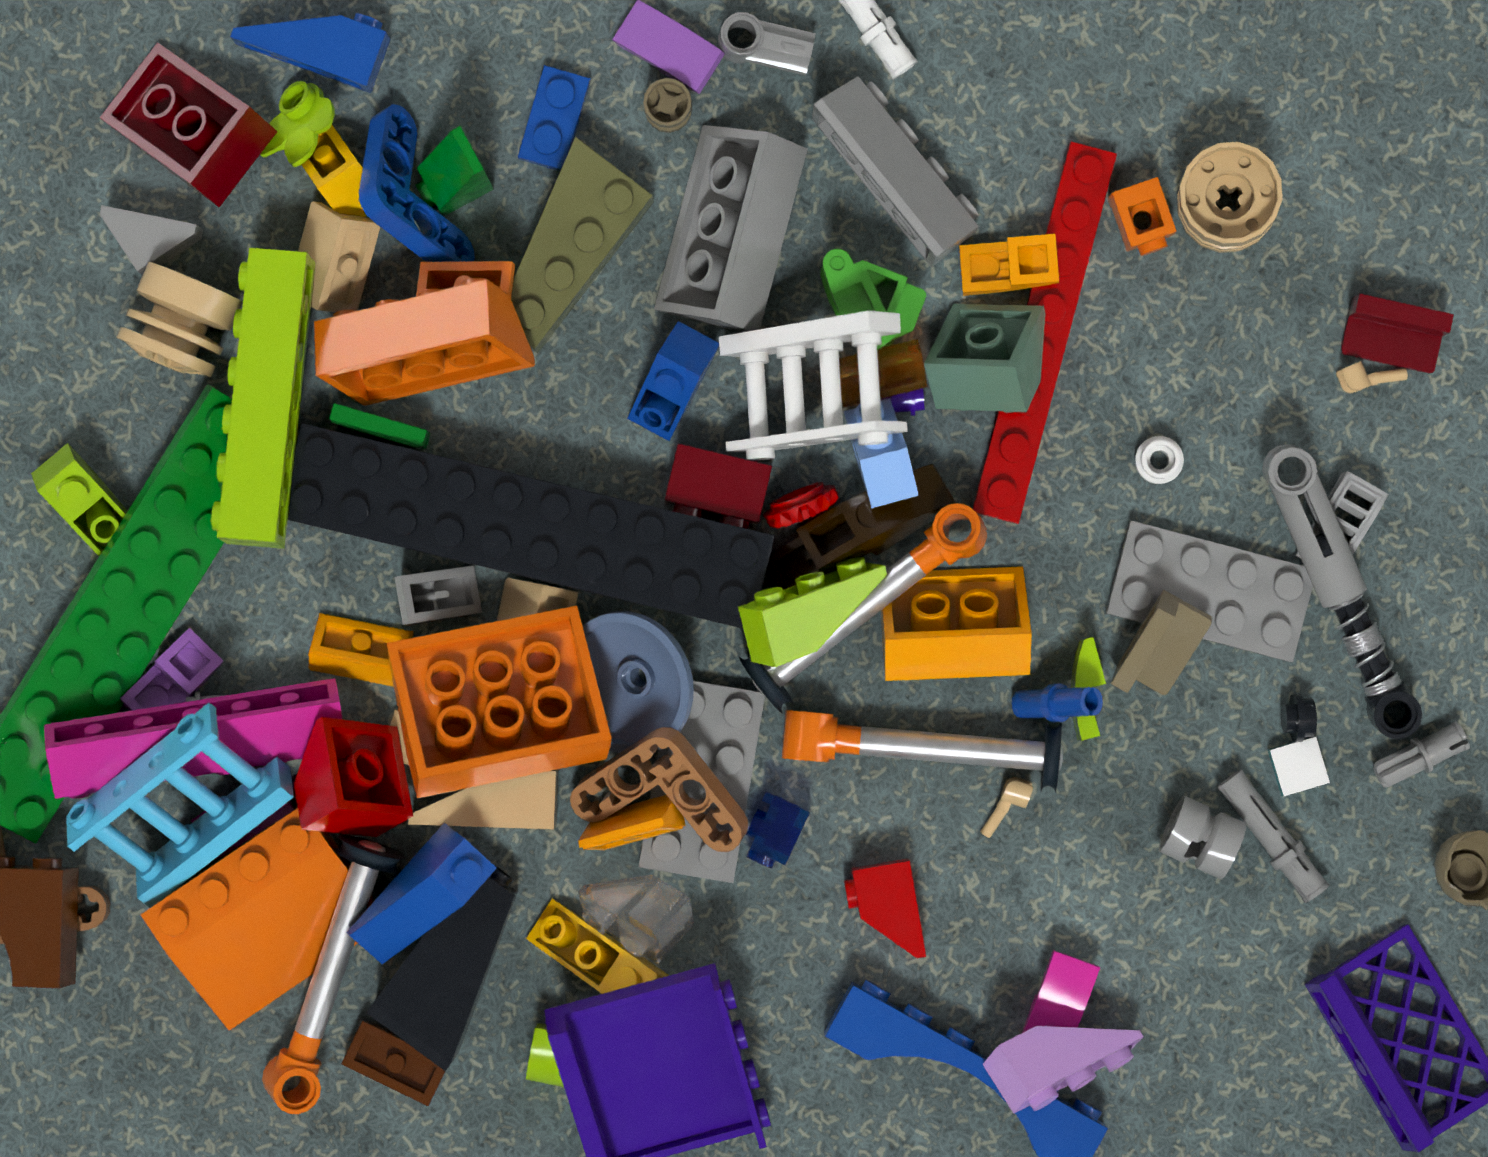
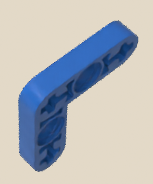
(387, 196)

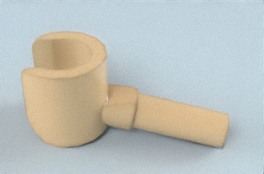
(1355, 377)
(1015, 792)

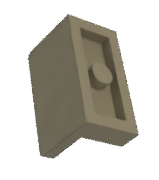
(1162, 645)

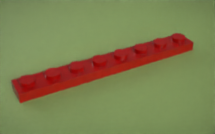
(1019, 434)

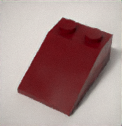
(189, 124)

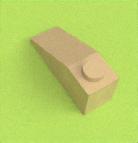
(510, 803)

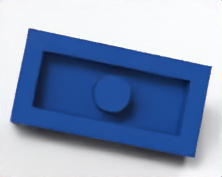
(554, 118)

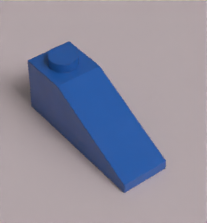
(326, 46)
(422, 894)

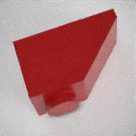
(888, 902)

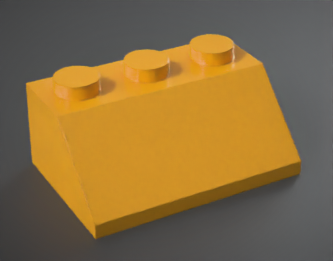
(959, 626)

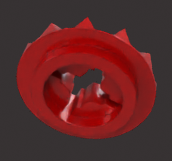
(800, 504)

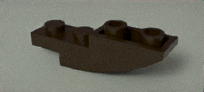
(857, 529)

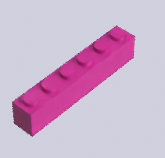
(252, 724)

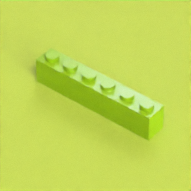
(264, 398)

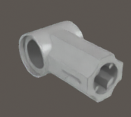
(772, 44)

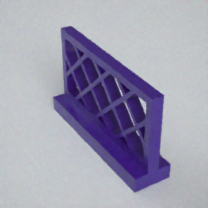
(1366, 1050)

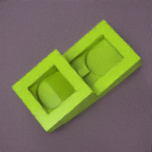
(1086, 673)

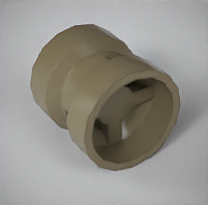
(666, 97)

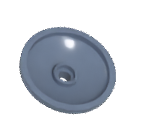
(634, 708)

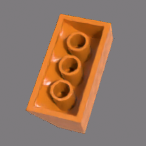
(421, 342)

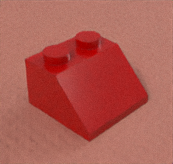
(352, 779)

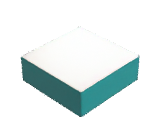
(1298, 766)

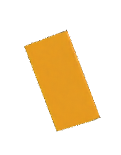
(353, 648)
(633, 824)

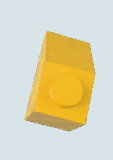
(336, 173)

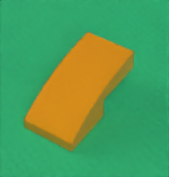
(1009, 265)

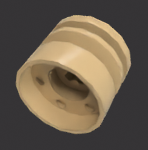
(1231, 169)
(179, 320)

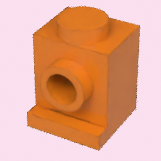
(1147, 199)

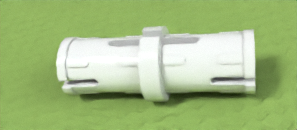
(881, 35)

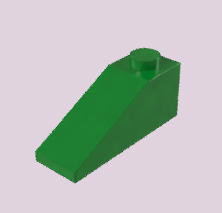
(452, 174)

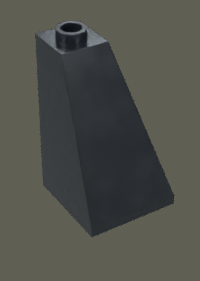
(443, 976)

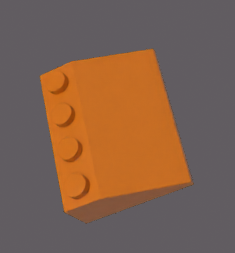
(498, 701)
(254, 918)

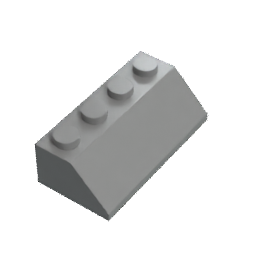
(894, 170)
(731, 227)

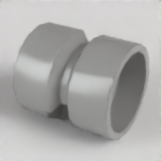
(1202, 837)

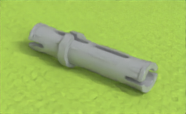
(1267, 828)

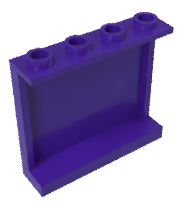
(657, 1067)

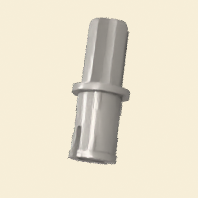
(1421, 755)

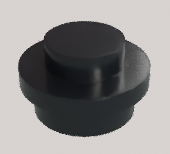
(1299, 718)

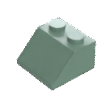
(987, 358)

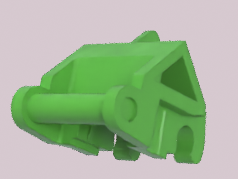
(870, 288)

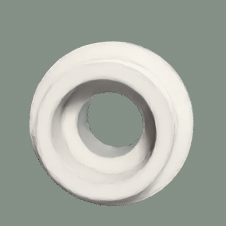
(1170, 449)

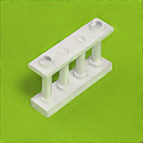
(789, 344)

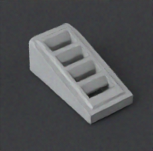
(1367, 491)

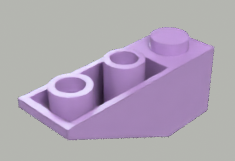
(1049, 1058)

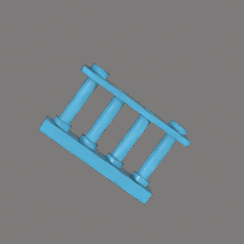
(192, 844)

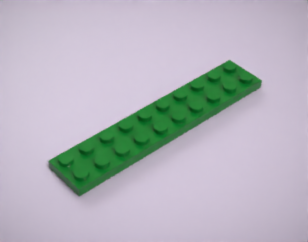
(116, 613)

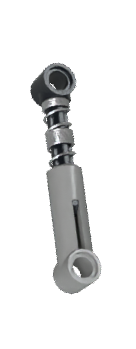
(1340, 587)

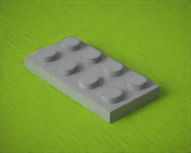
(1251, 597)
(725, 735)

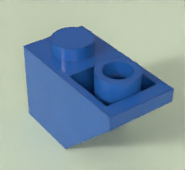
(673, 380)

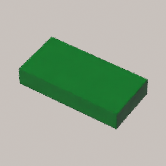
(379, 427)

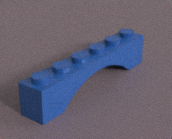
(879, 1030)

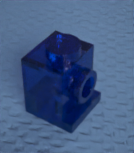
(775, 830)

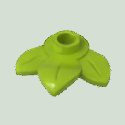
(301, 119)

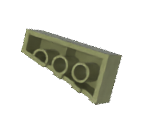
(575, 238)

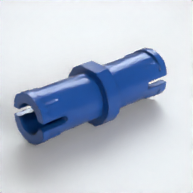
(1057, 702)

